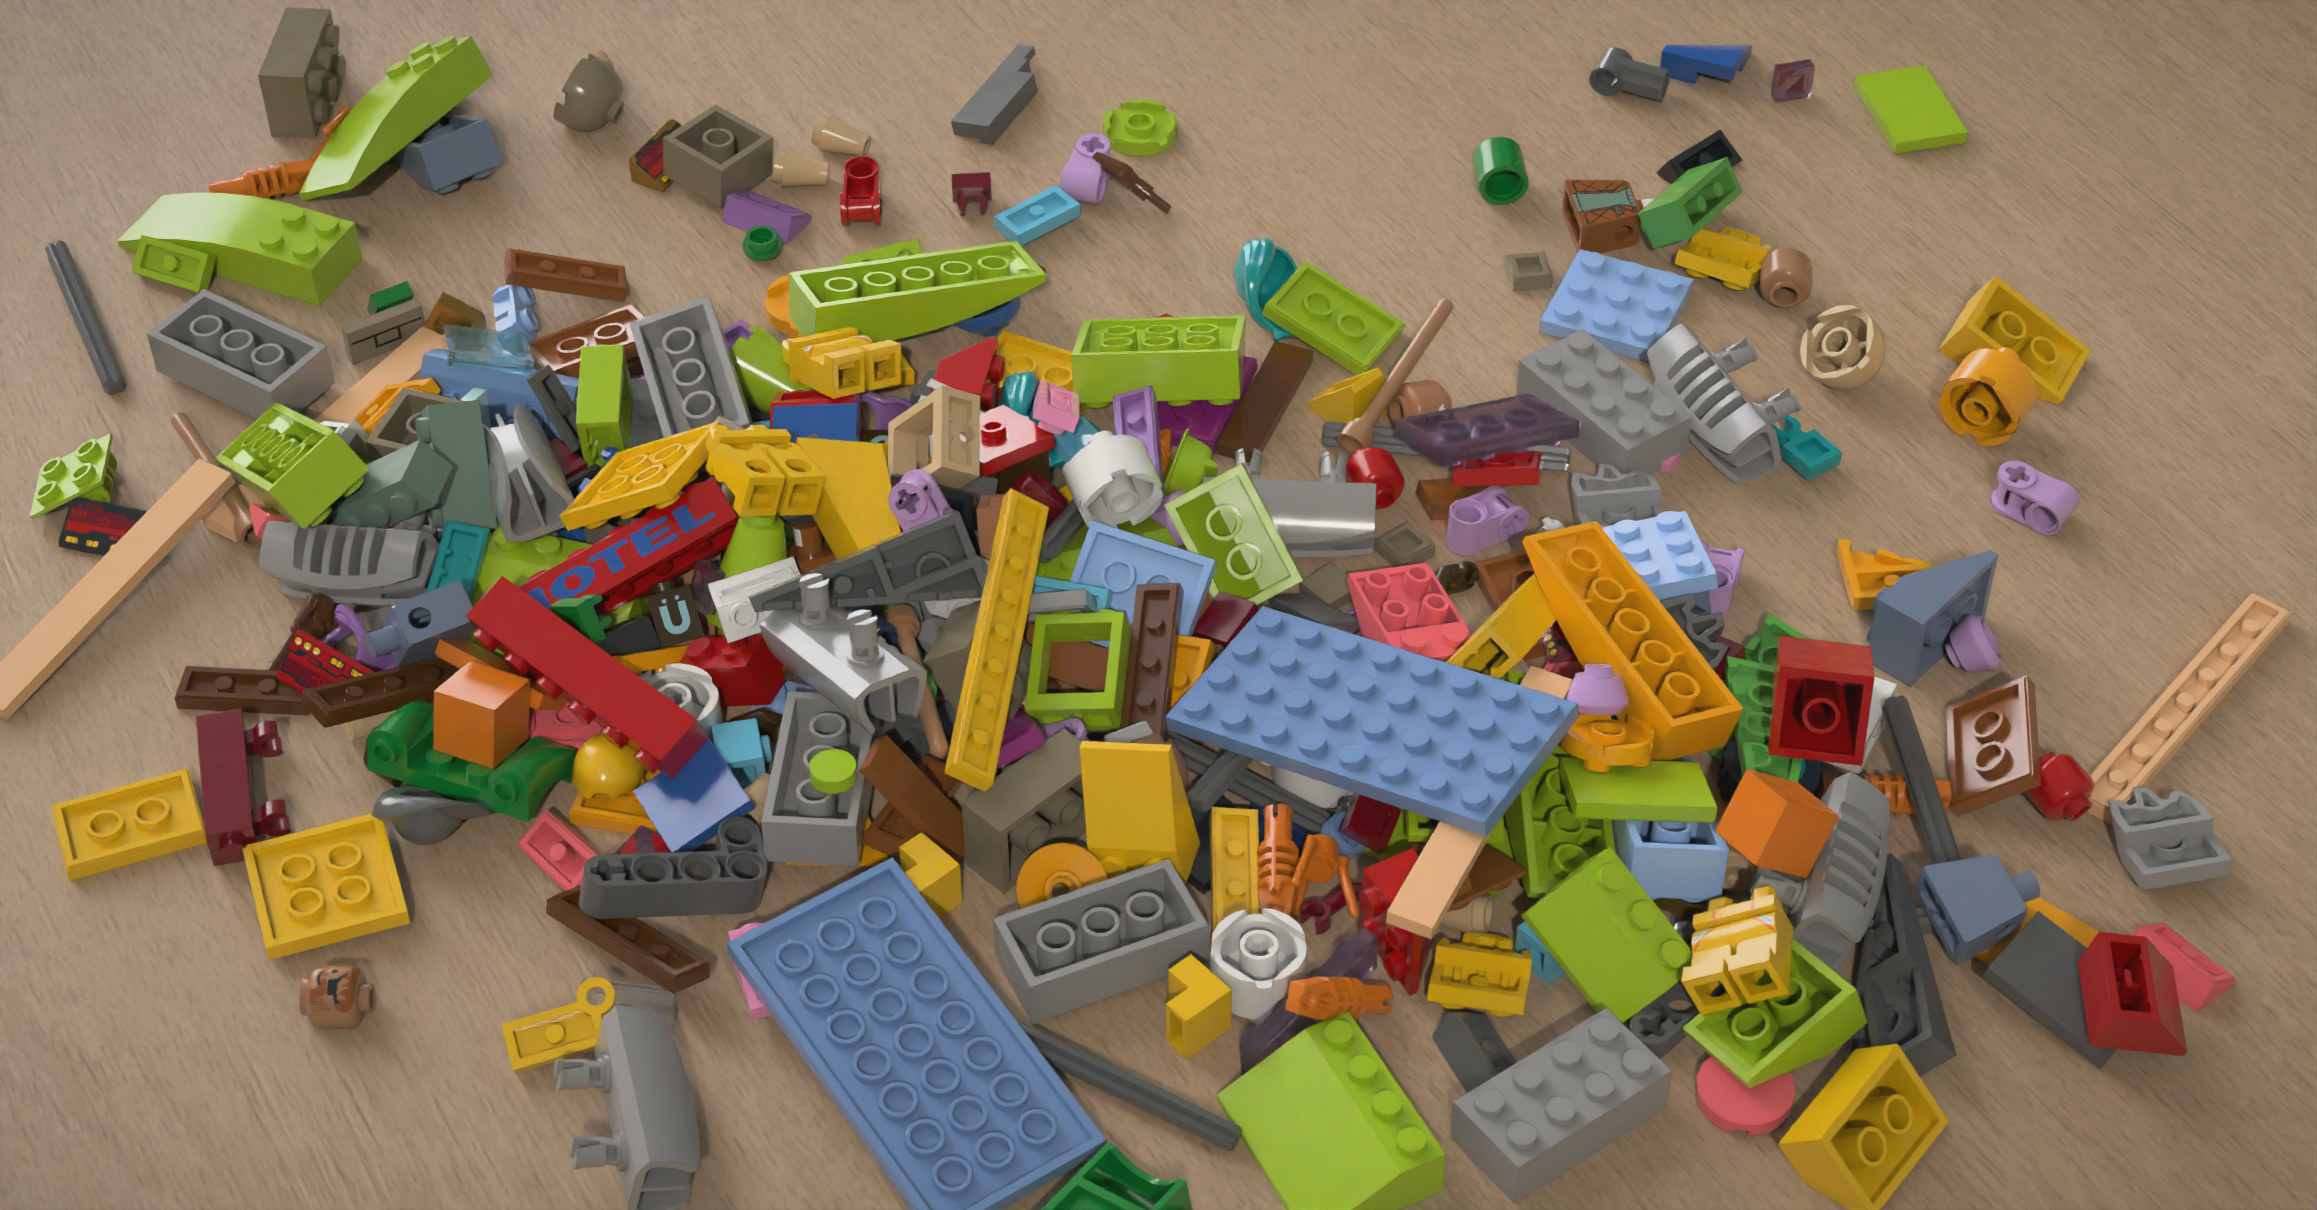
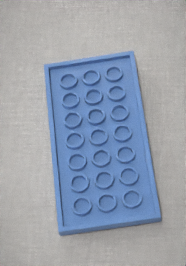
(1374, 719)
(915, 1046)

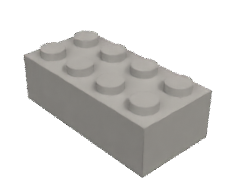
(239, 356)
(689, 368)
(1620, 412)
(797, 818)
(1099, 940)
(1560, 1105)

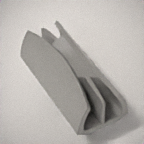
(1724, 421)
(525, 478)
(1318, 516)
(350, 561)
(844, 657)
(1844, 886)
(646, 1106)

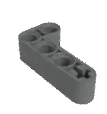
(679, 882)

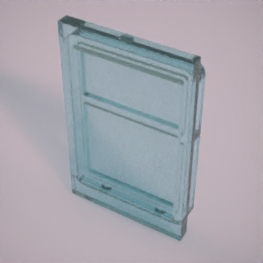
(487, 350)

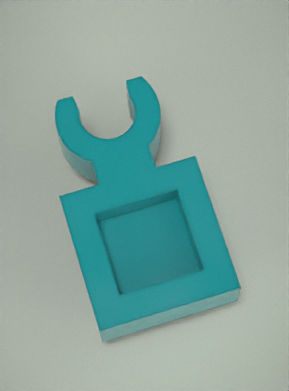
(1806, 452)

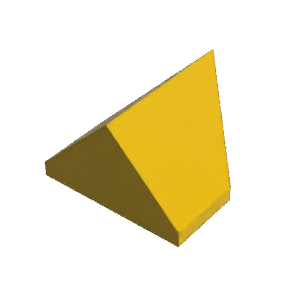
(1349, 397)

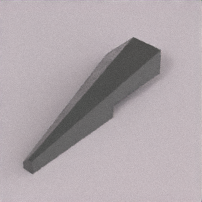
(911, 566)
(1899, 982)

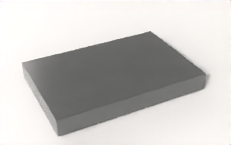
(2043, 979)

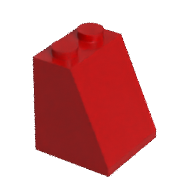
(1821, 700)

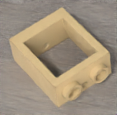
(946, 416)

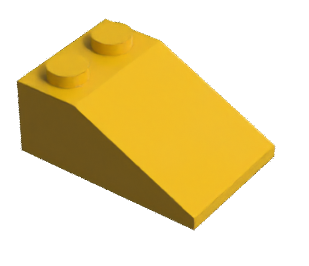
(2004, 318)
(1136, 807)

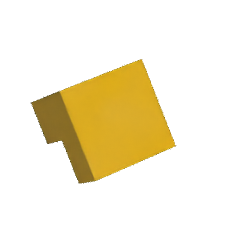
(932, 873)
(1196, 1007)

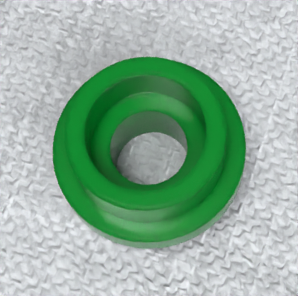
(762, 243)

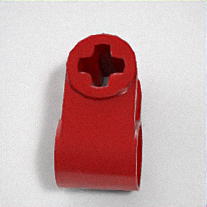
(861, 191)

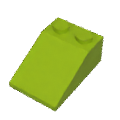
(1786, 1030)

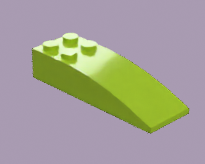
(397, 112)
(257, 241)
(911, 292)
(293, 465)
(1544, 829)

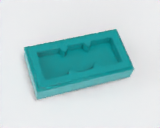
(460, 556)

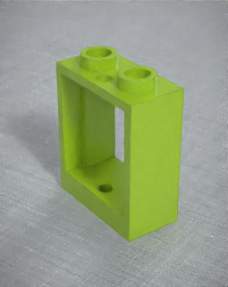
(603, 401)
(1094, 709)

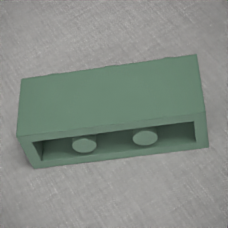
(458, 437)
(394, 488)

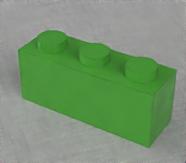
(1690, 203)

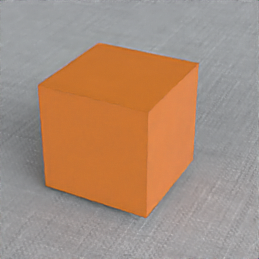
(481, 714)
(1776, 823)

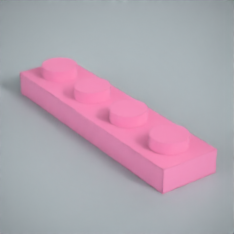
(1056, 408)

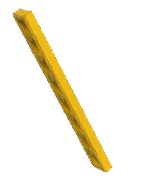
(997, 641)

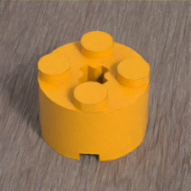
(1988, 396)

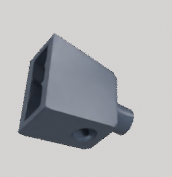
(418, 624)
(1974, 903)

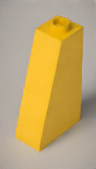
(854, 494)
(1507, 632)

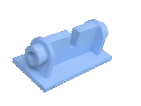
(515, 310)

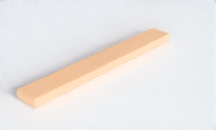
(396, 368)
(109, 583)
(2186, 703)
(1451, 851)

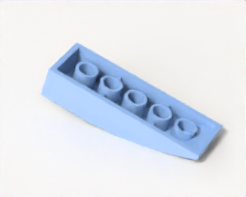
(1673, 857)

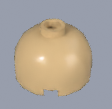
(1843, 348)

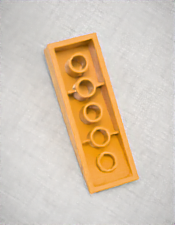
(1621, 623)

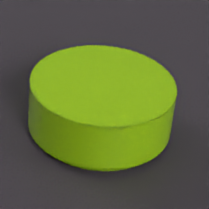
(833, 771)

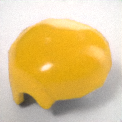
(605, 769)

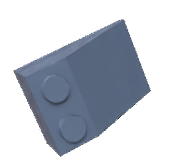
(450, 152)
(1923, 609)

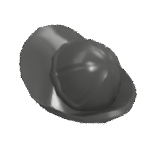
(424, 815)

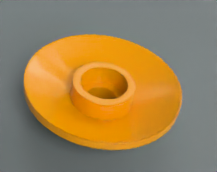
(1053, 865)

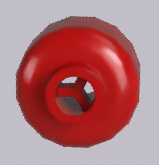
(1379, 468)
(2063, 788)

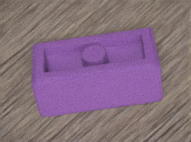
(751, 210)

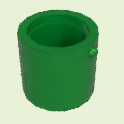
(1500, 171)

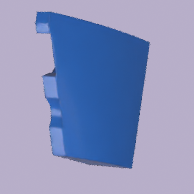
(1689, 61)

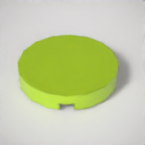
(1140, 128)

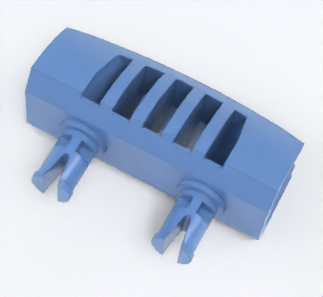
(502, 389)

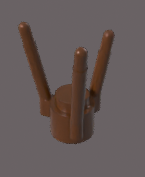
(314, 618)

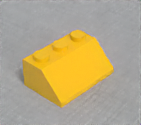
(1865, 1129)

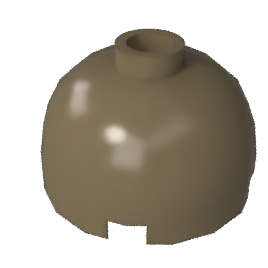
(590, 96)

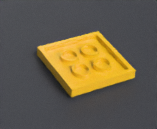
(640, 479)
(325, 885)

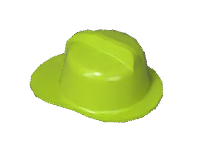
(1189, 465)

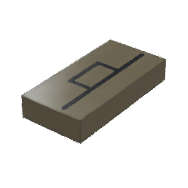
(382, 331)

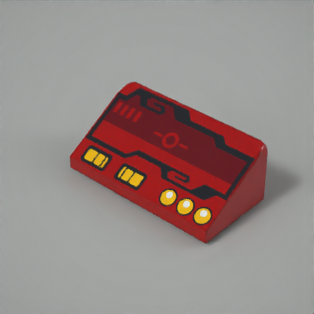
(314, 664)

